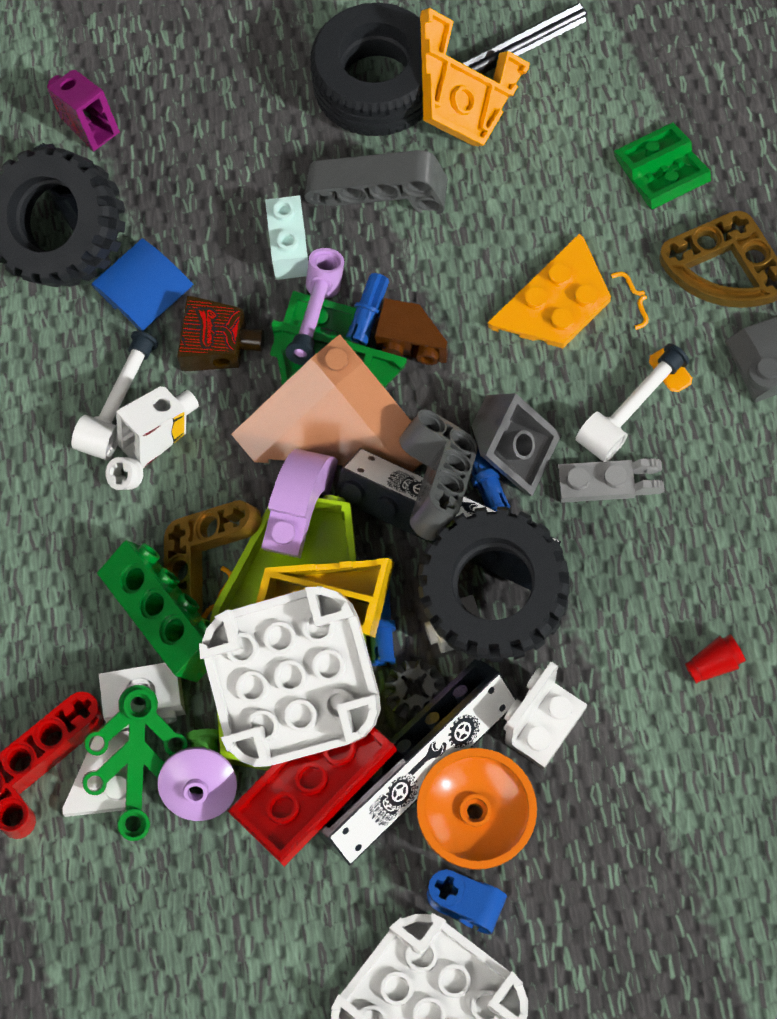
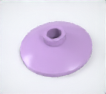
(202, 769)

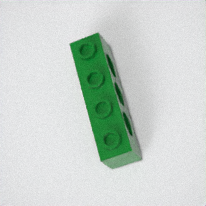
(158, 607)

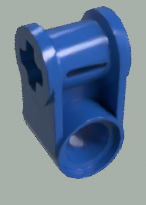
(474, 900)

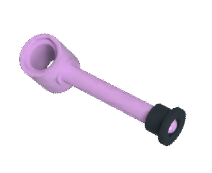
(322, 282)

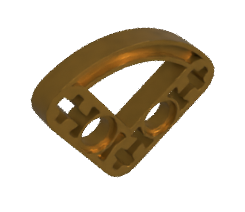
(739, 244)

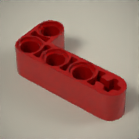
(42, 756)

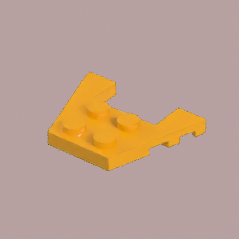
(456, 95)

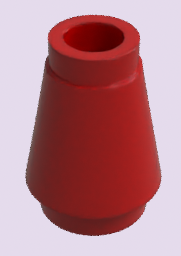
(716, 659)

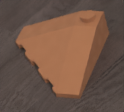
(329, 410)

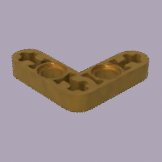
(188, 537)

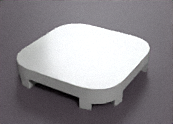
(290, 676)
(430, 973)

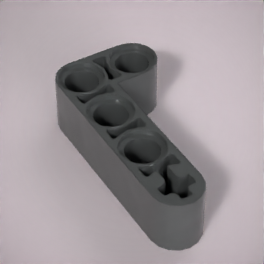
(379, 178)
(449, 462)

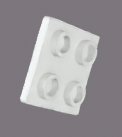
(543, 718)

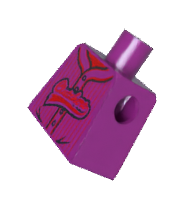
(76, 94)

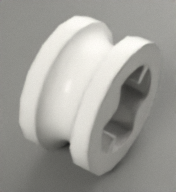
(118, 481)

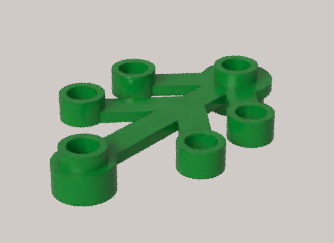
(133, 753)

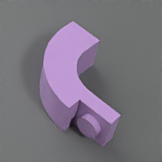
(294, 498)

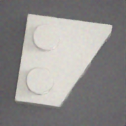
(114, 795)

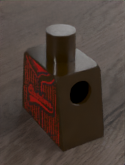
(214, 336)

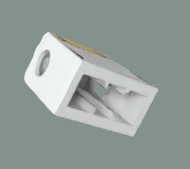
(153, 423)

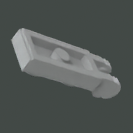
(607, 480)

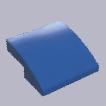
(142, 284)

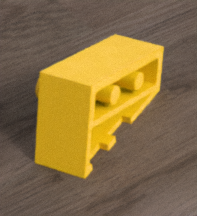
(359, 581)

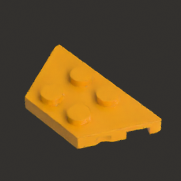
(557, 299)

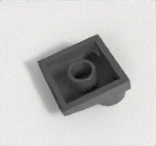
(756, 358)

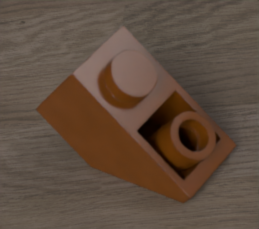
(410, 332)

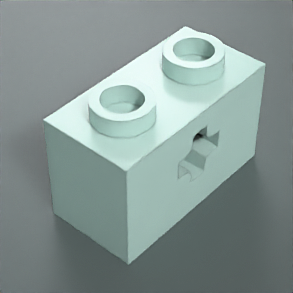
(287, 237)

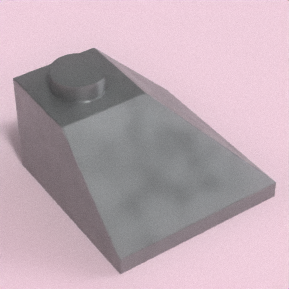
(514, 439)

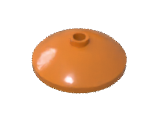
(495, 786)

